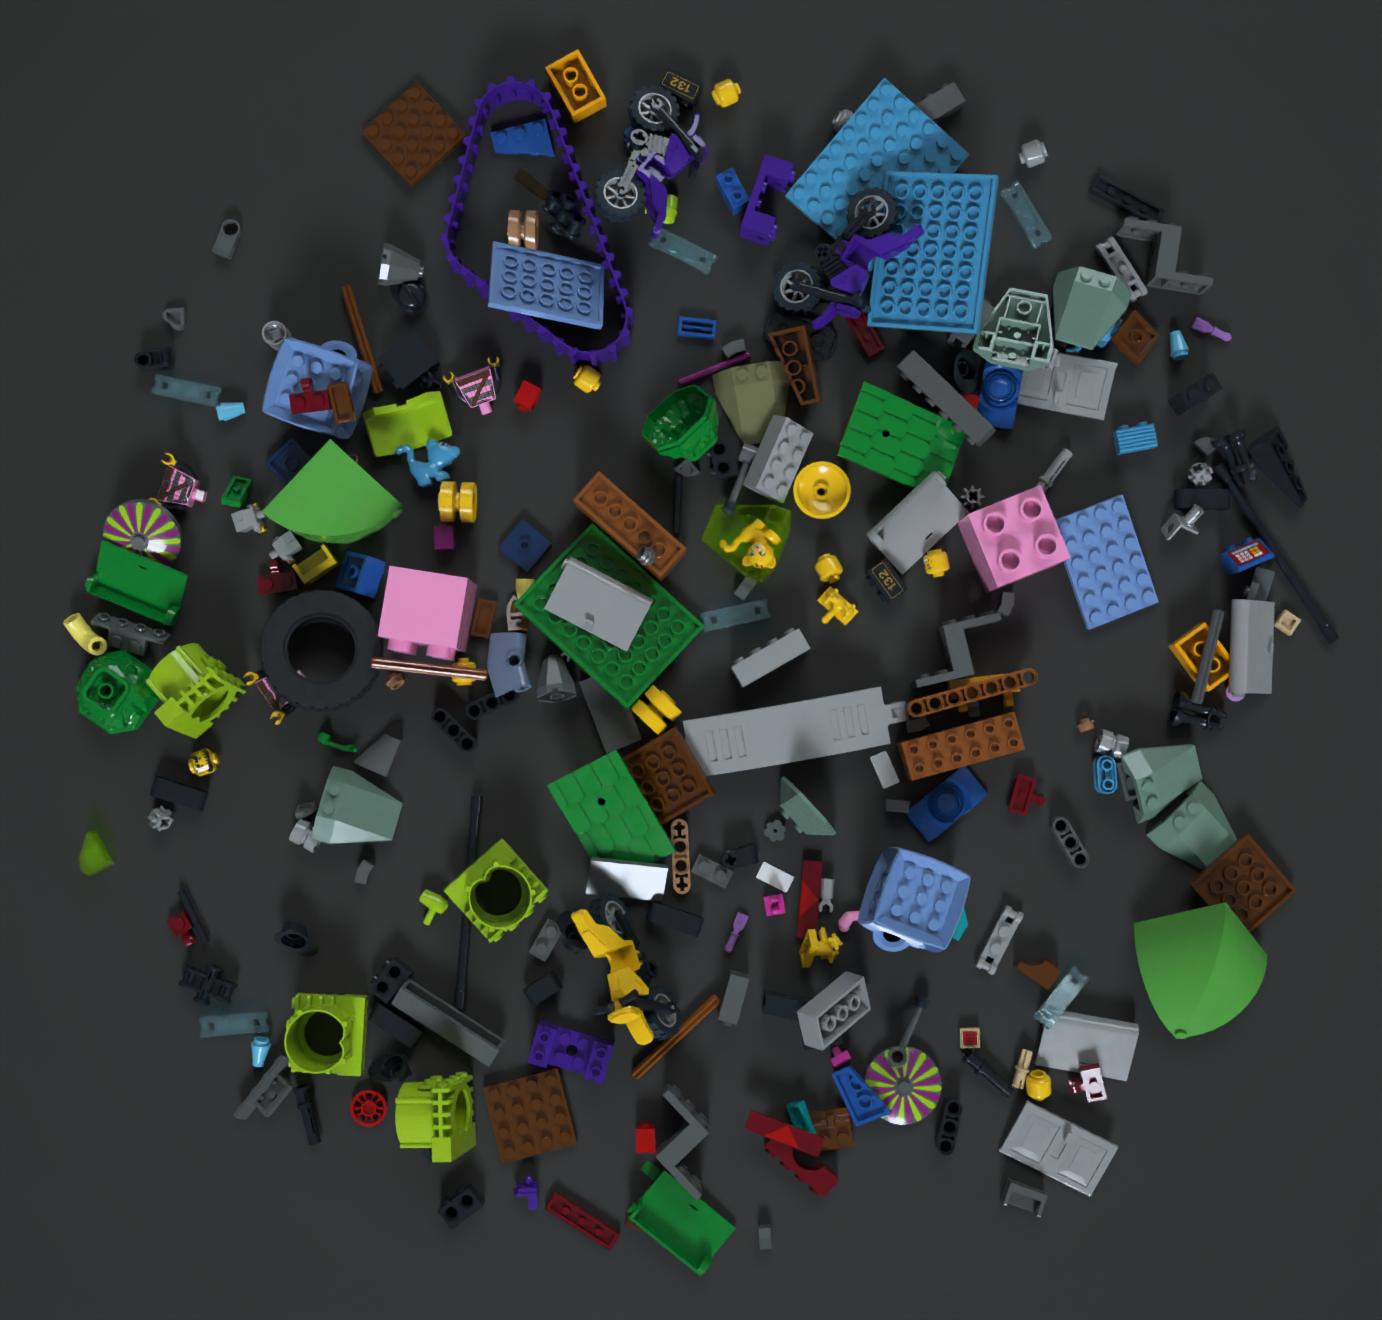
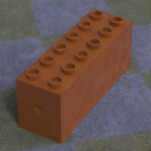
(629, 524)
(960, 746)

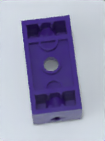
(775, 175)
(551, 1045)

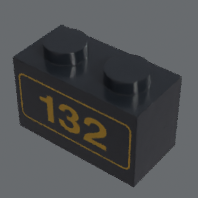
(682, 87)
(886, 581)

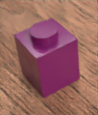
(444, 537)

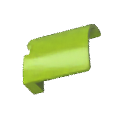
(407, 424)

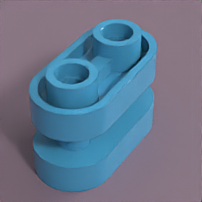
(1104, 774)

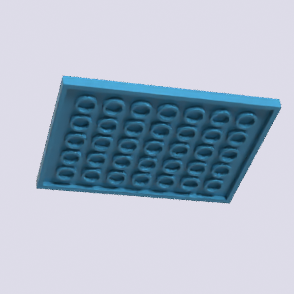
(878, 138)
(944, 272)

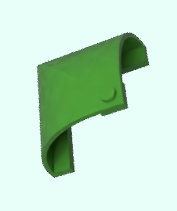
(333, 500)
(1198, 967)

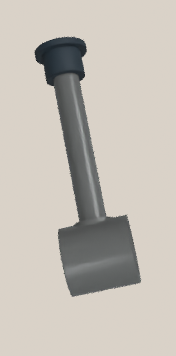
(746, 457)
(920, 1004)

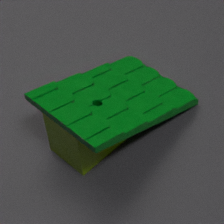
(913, 441)
(623, 825)

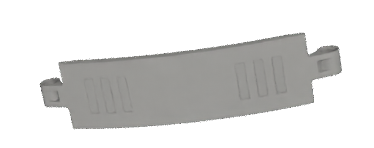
(792, 731)

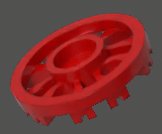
(368, 1108)

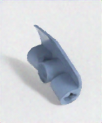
(502, 651)

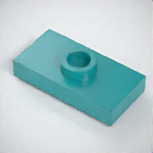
(800, 1116)

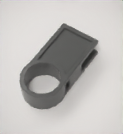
(226, 244)

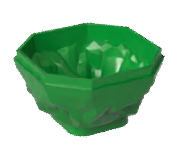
(683, 424)
(130, 695)

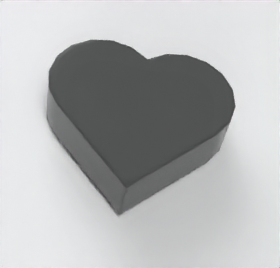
(175, 317)

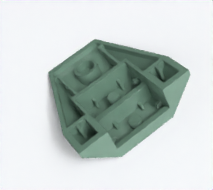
(1087, 305)
(1017, 332)
(1160, 776)
(354, 811)
(802, 811)
(1195, 829)

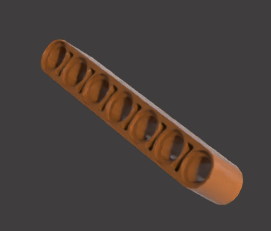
(980, 688)

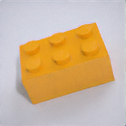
(576, 86)
(1189, 652)

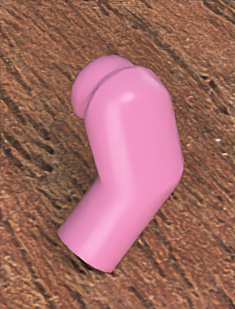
(847, 919)

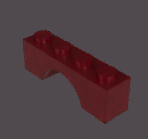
(819, 1177)

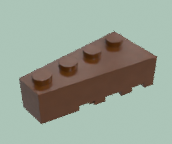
(798, 361)

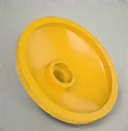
(826, 477)

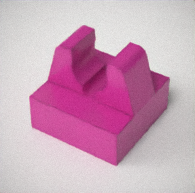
(774, 904)
(840, 1058)

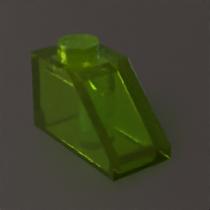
(94, 854)

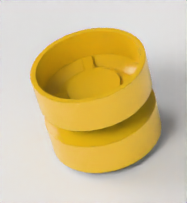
(452, 501)
(660, 705)

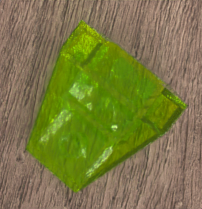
(728, 527)

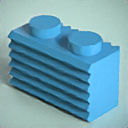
(1134, 438)

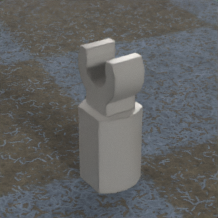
(826, 893)

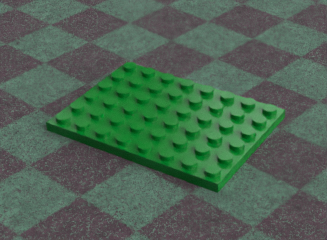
(659, 640)

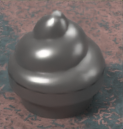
(646, 555)

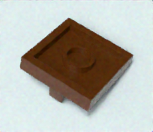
(1134, 337)
(833, 1126)

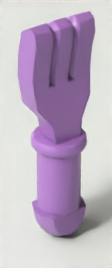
(1205, 327)
(738, 925)

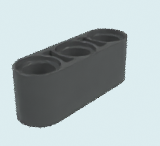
(1076, 848)

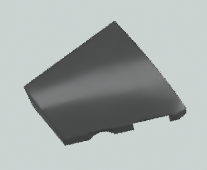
(380, 755)

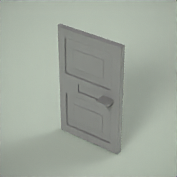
(1074, 387)
(1058, 1148)

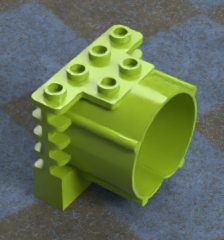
(192, 689)
(463, 889)
(352, 1015)
(437, 1116)

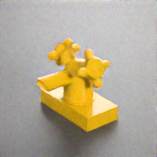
(836, 606)
(824, 948)

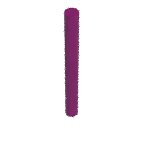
(715, 368)

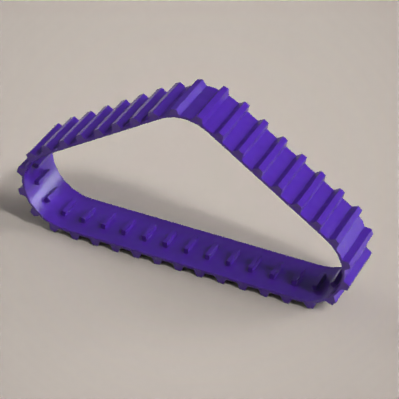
(496, 96)

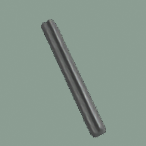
(1207, 656)

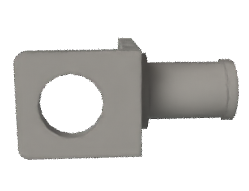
(1185, 522)

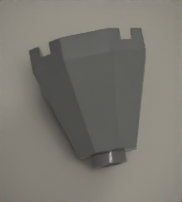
(398, 266)
(555, 681)

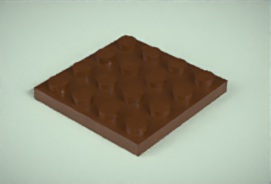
(414, 134)
(669, 775)
(1245, 881)
(530, 1115)

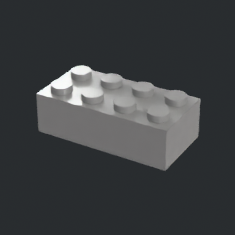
(778, 458)
(769, 658)
(833, 1010)

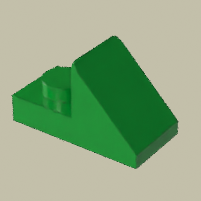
(237, 492)

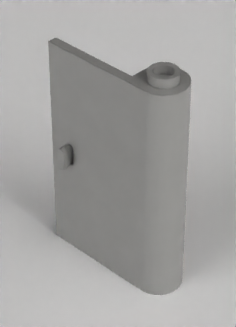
(917, 522)
(593, 595)
(1251, 647)
(1088, 1040)

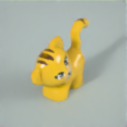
(759, 553)

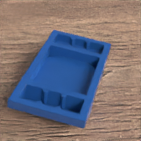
(1000, 395)
(946, 803)

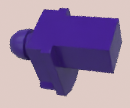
(530, 1189)

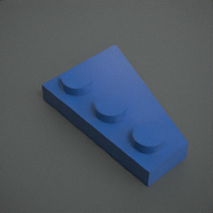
(524, 139)
(858, 1096)

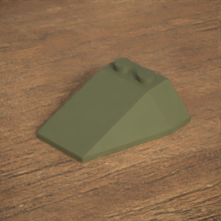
(752, 396)

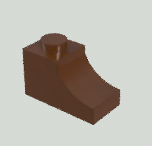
(1042, 972)

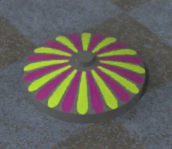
(144, 529)
(907, 1091)

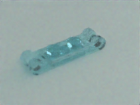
(1026, 214)
(684, 250)
(186, 390)
(735, 615)
(1061, 997)
(234, 1024)

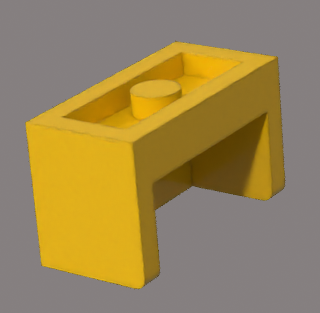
(316, 565)

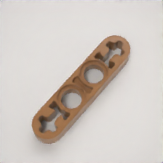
(677, 856)

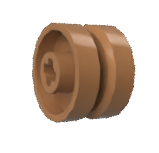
(523, 231)

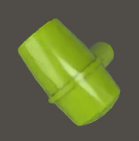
(671, 213)
(435, 903)

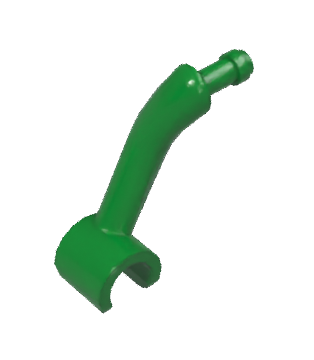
(324, 739)

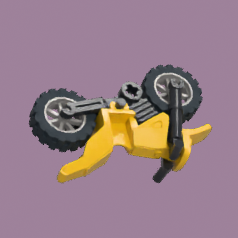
(610, 934)

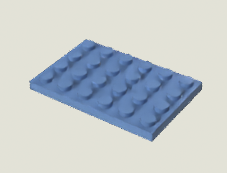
(546, 285)
(1105, 562)

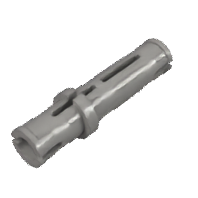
(1054, 469)

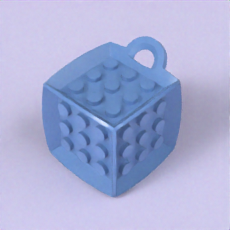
(306, 360)
(913, 900)

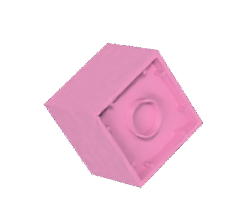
(1013, 539)
(427, 612)

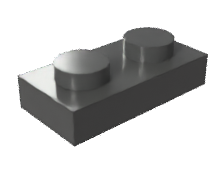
(712, 871)
(546, 940)

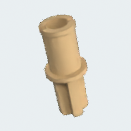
(1022, 1068)

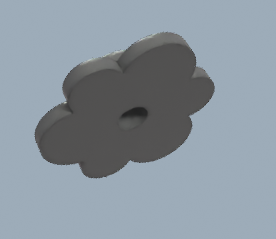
(779, 835)

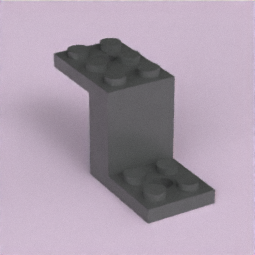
(1163, 255)
(956, 649)
(682, 1141)

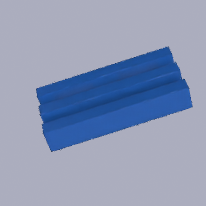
(697, 328)

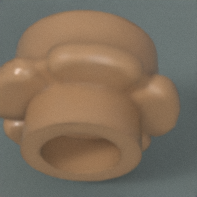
(394, 681)
(1085, 725)

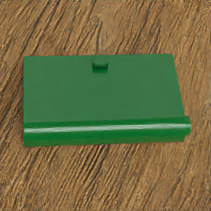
(138, 584)
(681, 1229)

